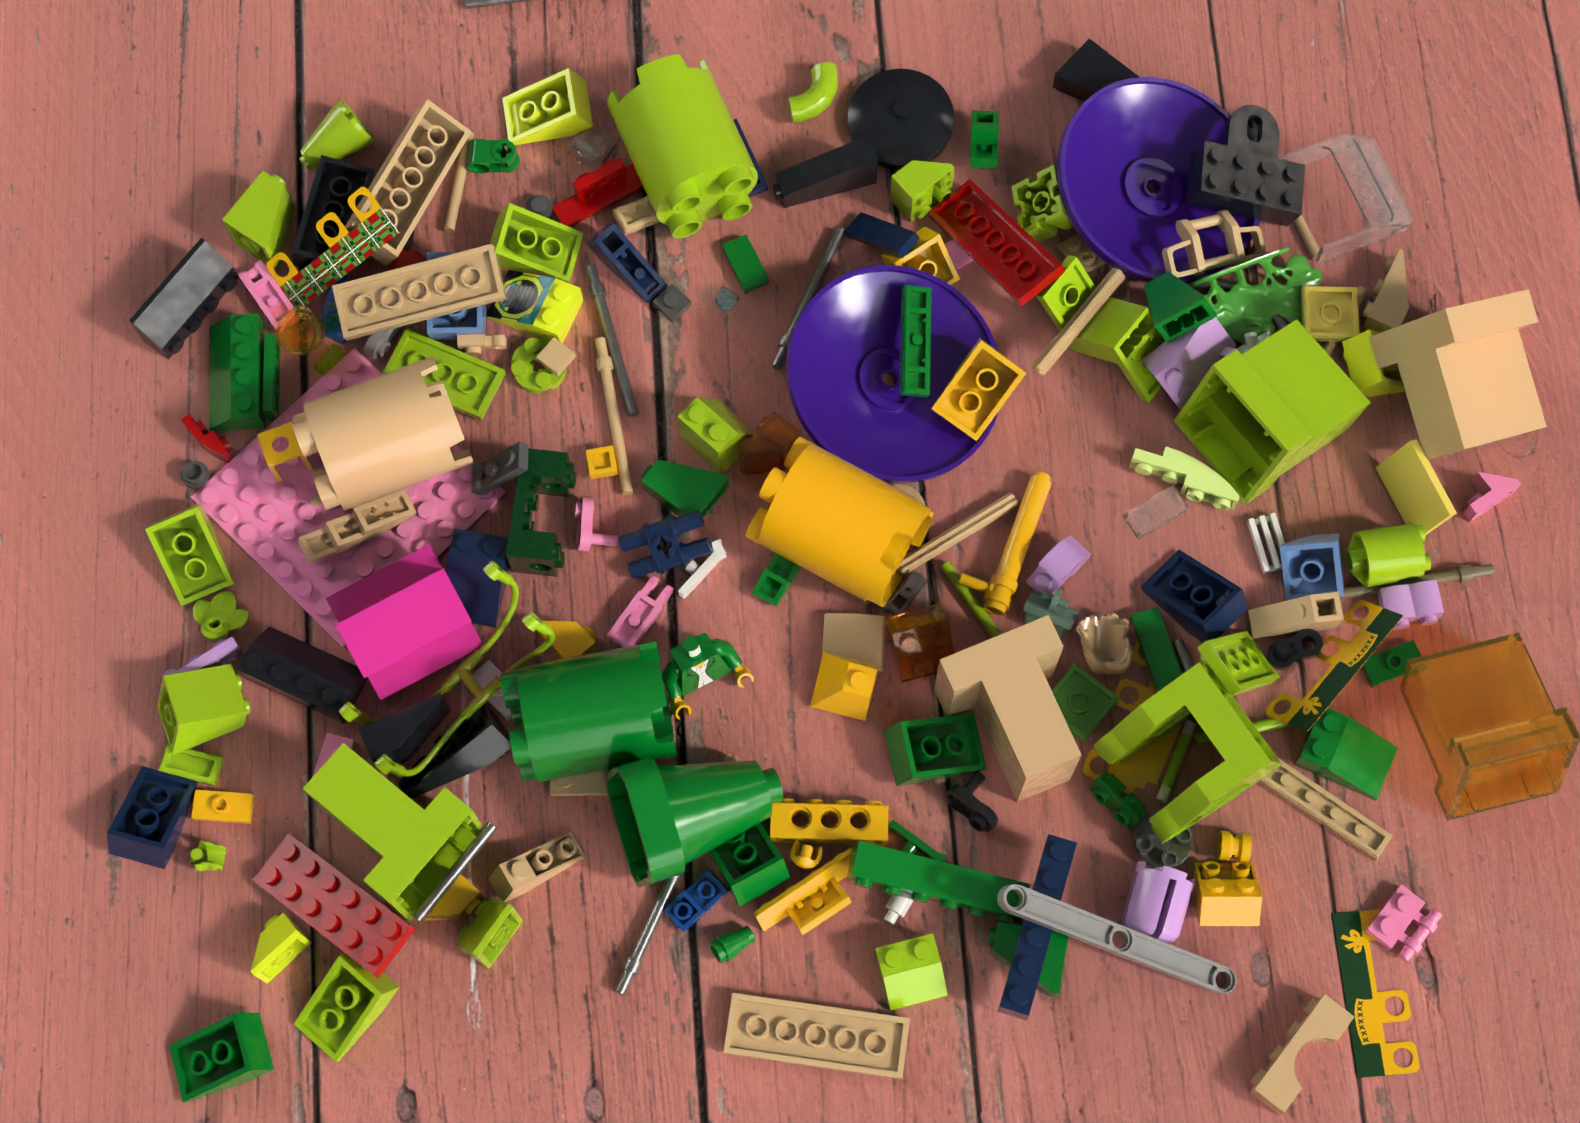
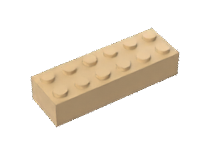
(413, 173)

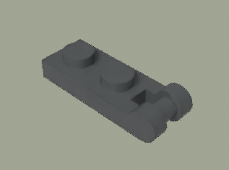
(500, 468)

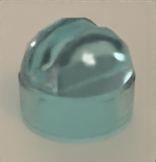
(726, 299)

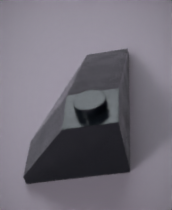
(469, 748)

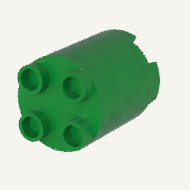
(588, 713)

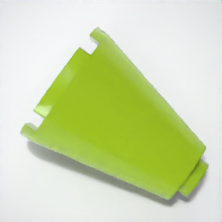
(336, 137)

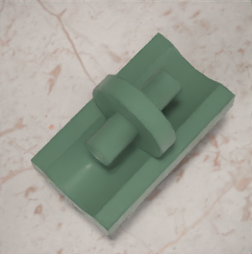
(1052, 605)

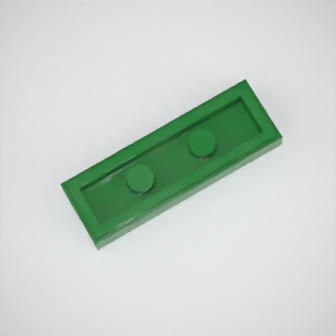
(271, 377)
(1156, 647)

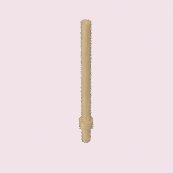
(605, 366)

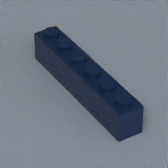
(1034, 938)

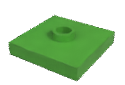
(1083, 701)

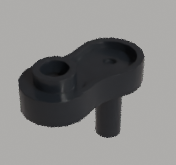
(1287, 652)
(962, 800)

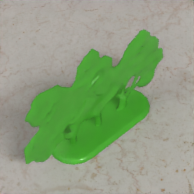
(1253, 307)

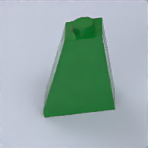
(1176, 306)
(684, 487)
(1003, 944)

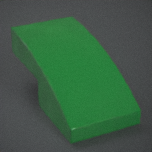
(776, 580)

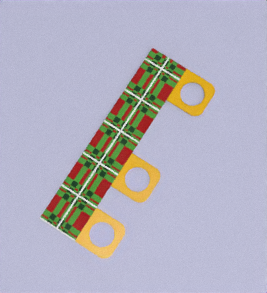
(344, 254)

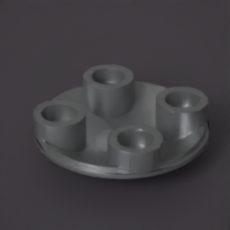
(1150, 849)

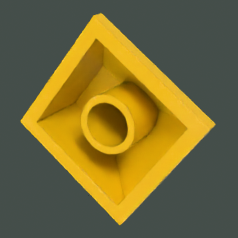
(844, 686)

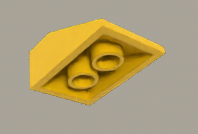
(978, 389)

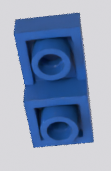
(696, 900)

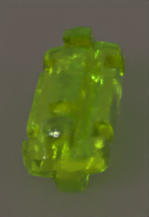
(329, 359)

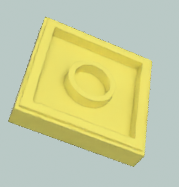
(1330, 312)

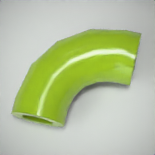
(818, 96)

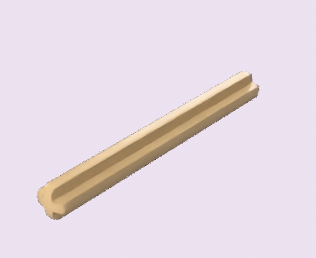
(1078, 322)
(957, 533)

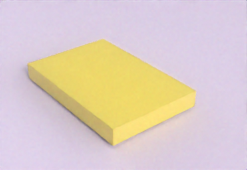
(1415, 487)

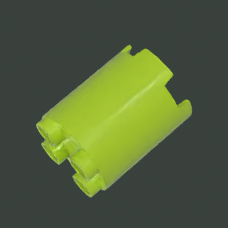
(684, 145)

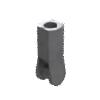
(906, 592)

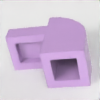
(1058, 566)

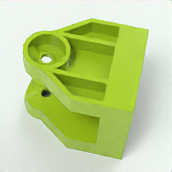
(1224, 722)

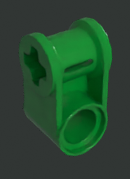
(491, 155)

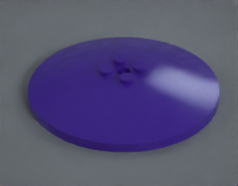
(1119, 143)
(837, 367)

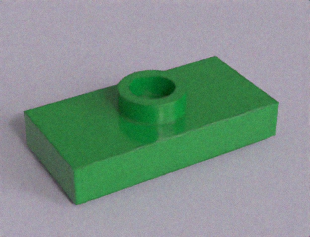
(1389, 663)

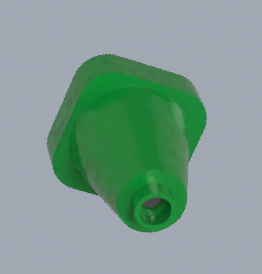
(685, 810)

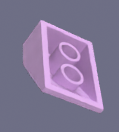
(1186, 360)

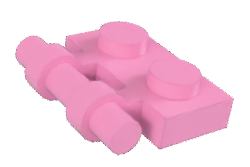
(1396, 916)

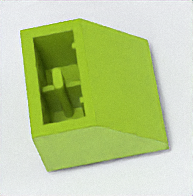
(920, 187)

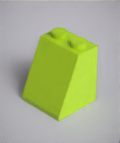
(262, 218)
(713, 432)
(201, 706)

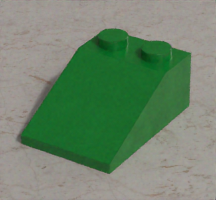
(934, 748)
(1347, 753)
(750, 864)
(221, 1056)

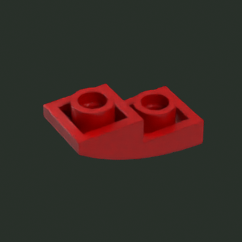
(208, 440)

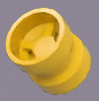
(1238, 846)

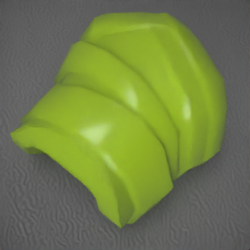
(208, 856)

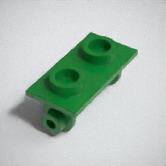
(1107, 792)

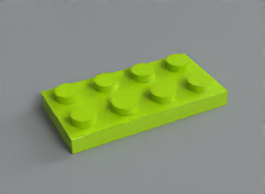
(467, 379)
(1237, 663)

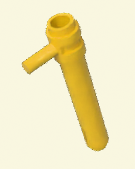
(1003, 582)

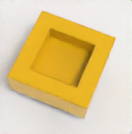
(601, 462)

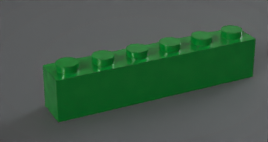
(931, 880)

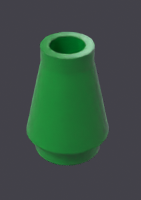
(730, 944)

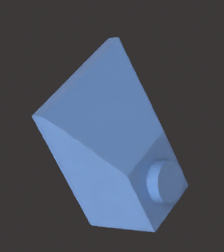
(1312, 566)

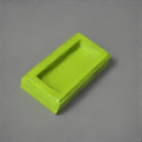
(192, 765)

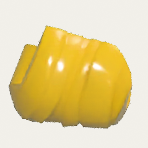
(804, 858)

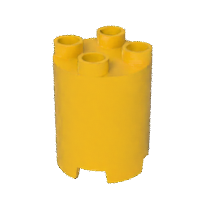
(839, 522)

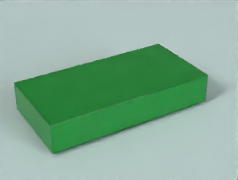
(745, 264)

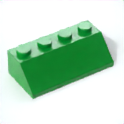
(236, 373)

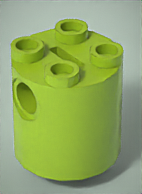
(1388, 554)

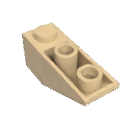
(1391, 299)
(1292, 616)
(535, 867)

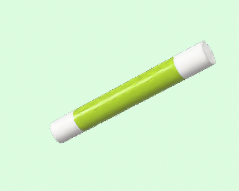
(1176, 762)

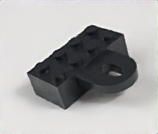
(1246, 174)
(329, 193)

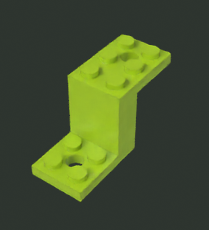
(1116, 333)

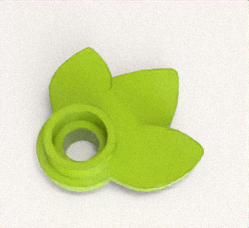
(220, 612)

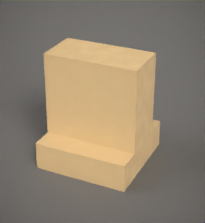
(1466, 373)
(1014, 704)

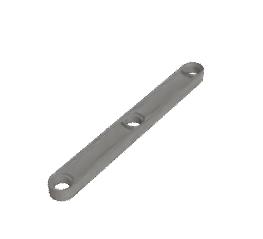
(1099, 932)

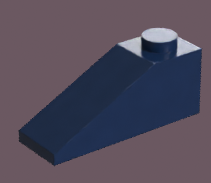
(626, 262)

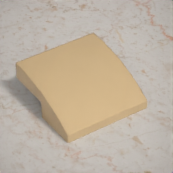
(855, 636)

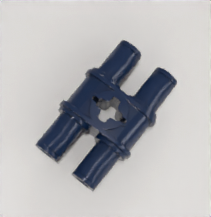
(670, 530)

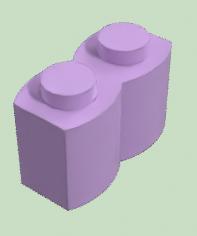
(1415, 601)

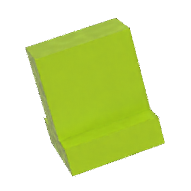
(1269, 409)
(410, 841)

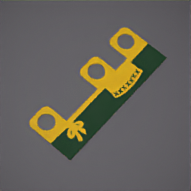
(1343, 666)
(1363, 1001)

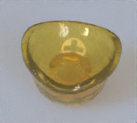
(300, 331)

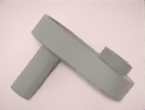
(379, 343)

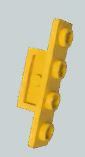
(810, 899)

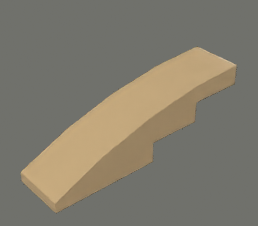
(357, 527)

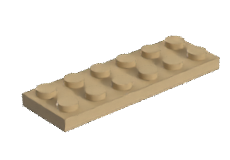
(419, 292)
(817, 1036)

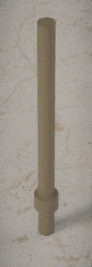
(1462, 574)

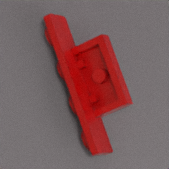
(598, 191)

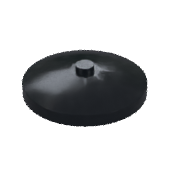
(904, 115)

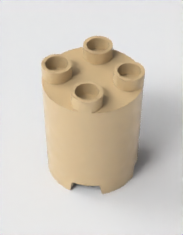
(380, 436)

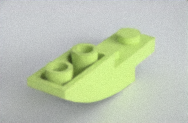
(1198, 479)

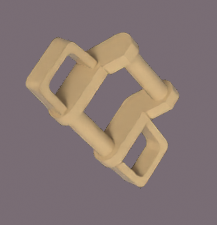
(1191, 240)

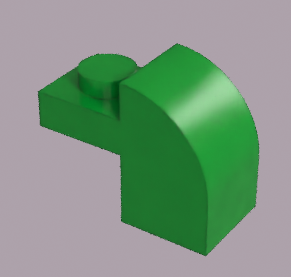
(984, 139)

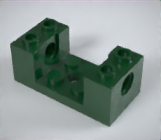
(530, 549)

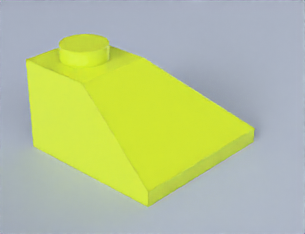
(277, 947)

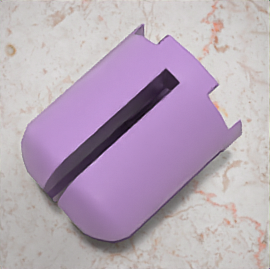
(1157, 902)

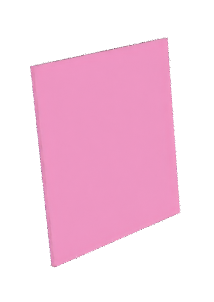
(272, 515)

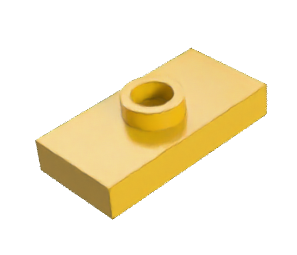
(223, 806)

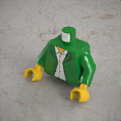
(698, 664)

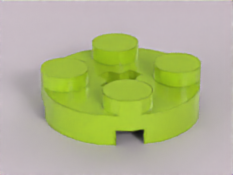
(523, 368)

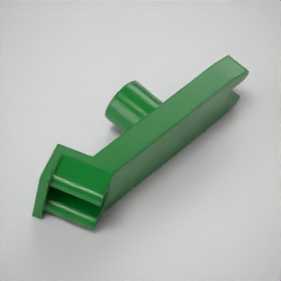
(914, 843)

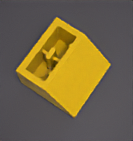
(1227, 894)

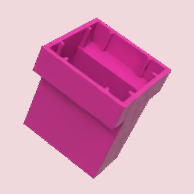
(403, 622)

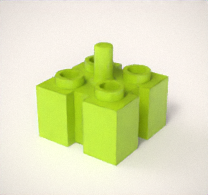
(1041, 205)

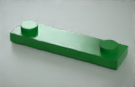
(915, 341)

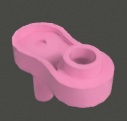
(584, 537)

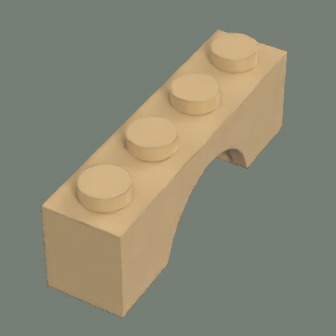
(1278, 1083)

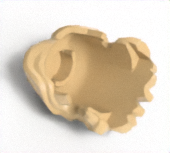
(1105, 643)

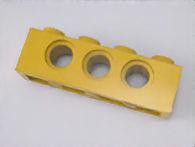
(784, 831)

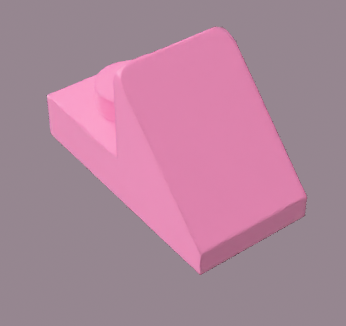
(1491, 491)

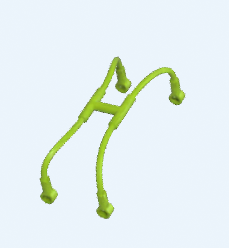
(481, 696)

